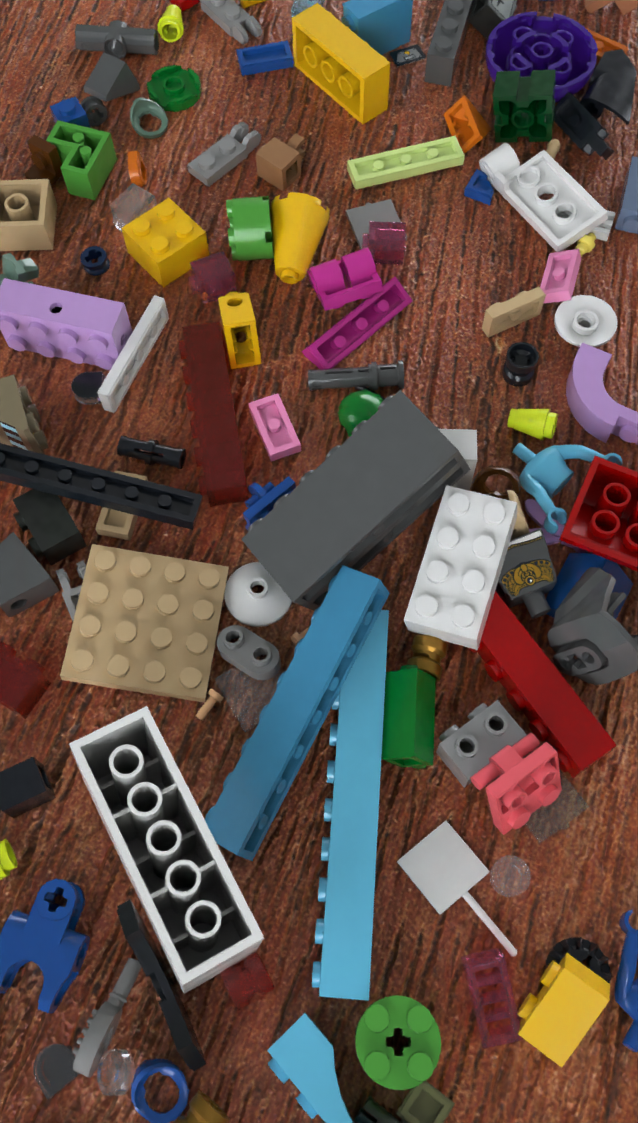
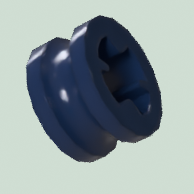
(93, 253)

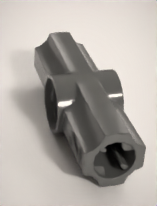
(117, 39)

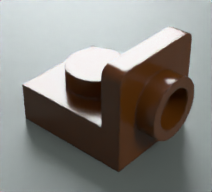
(45, 160)

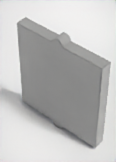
(361, 216)

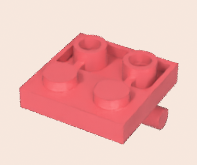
(522, 782)

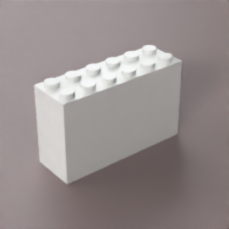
(166, 849)

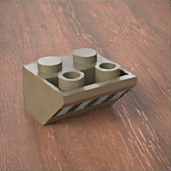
(19, 417)

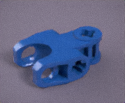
(48, 940)

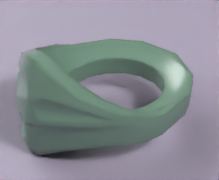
(145, 106)

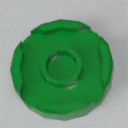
(174, 88)

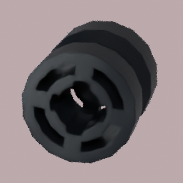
(520, 364)

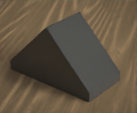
(111, 79)

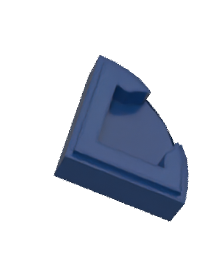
(479, 188)

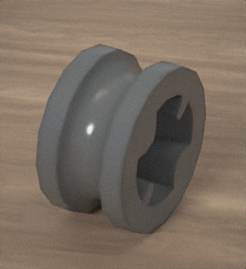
(100, 114)

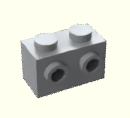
(470, 747)

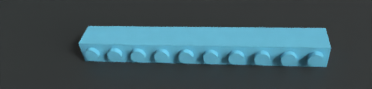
(354, 826)

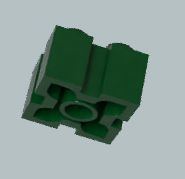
(524, 106)

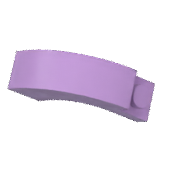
(592, 403)

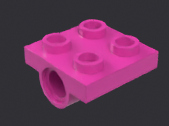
(345, 279)

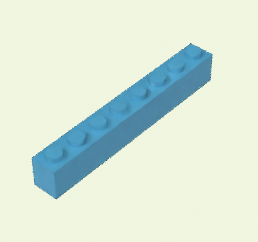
(296, 712)

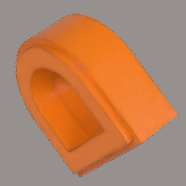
(137, 169)

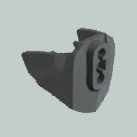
(587, 629)

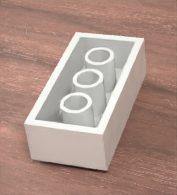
(461, 567)

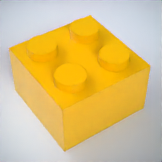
(165, 241)

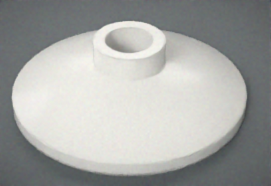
(585, 321)
(251, 607)

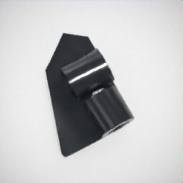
(611, 86)

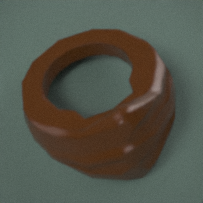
(479, 485)

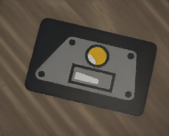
(407, 55)

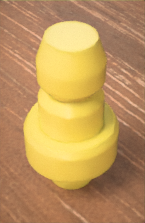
(586, 243)

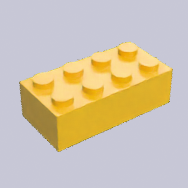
(340, 63)

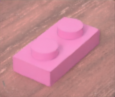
(560, 275)
(274, 427)

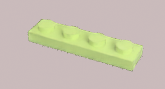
(405, 162)

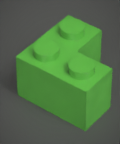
(85, 157)

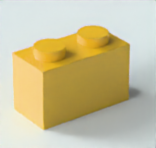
(563, 1008)

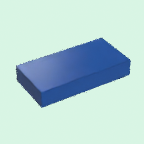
(265, 58)

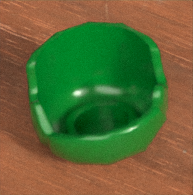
(357, 408)

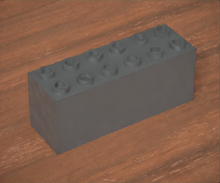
(355, 500)

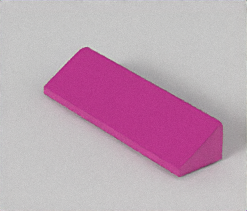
(357, 325)

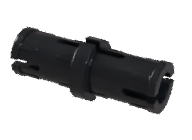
(171, 456)

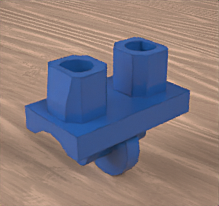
(264, 499)

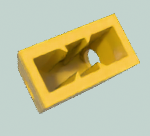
(236, 317)

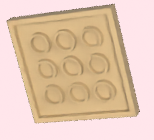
(146, 623)

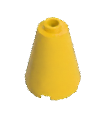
(296, 233)

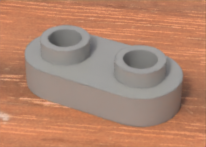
(246, 650)

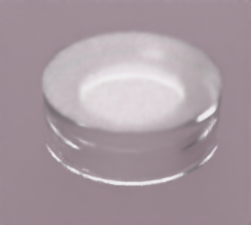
(510, 876)
(115, 1072)

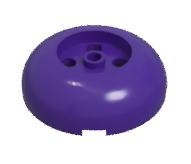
(543, 43)

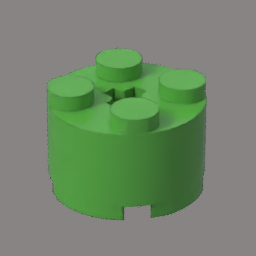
(250, 228)
(415, 1060)

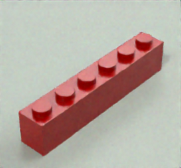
(541, 692)

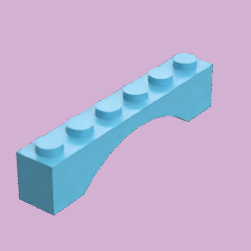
(308, 1061)

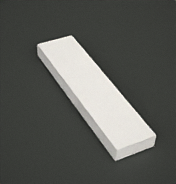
(133, 354)

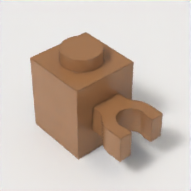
(280, 162)

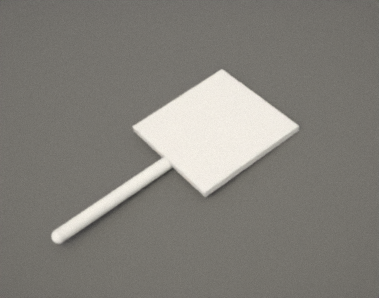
(445, 871)

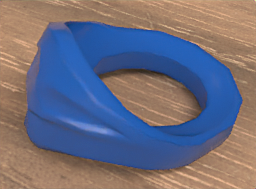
(138, 1090)

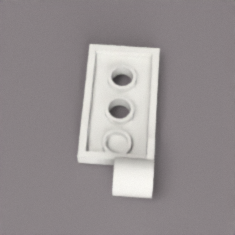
(537, 176)

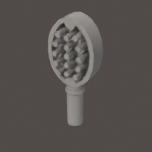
(104, 1022)

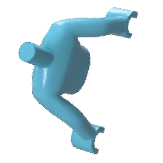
(548, 474)

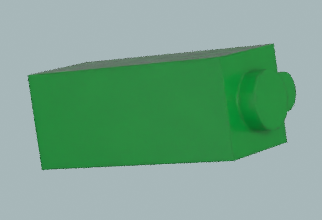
(409, 718)

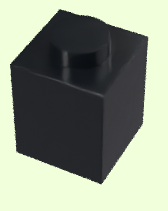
(24, 787)

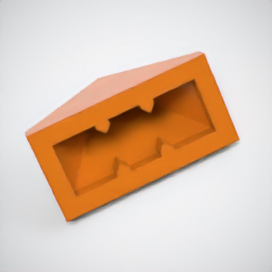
(466, 123)

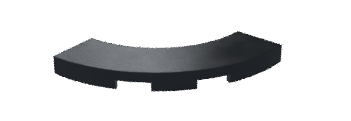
(170, 1003)

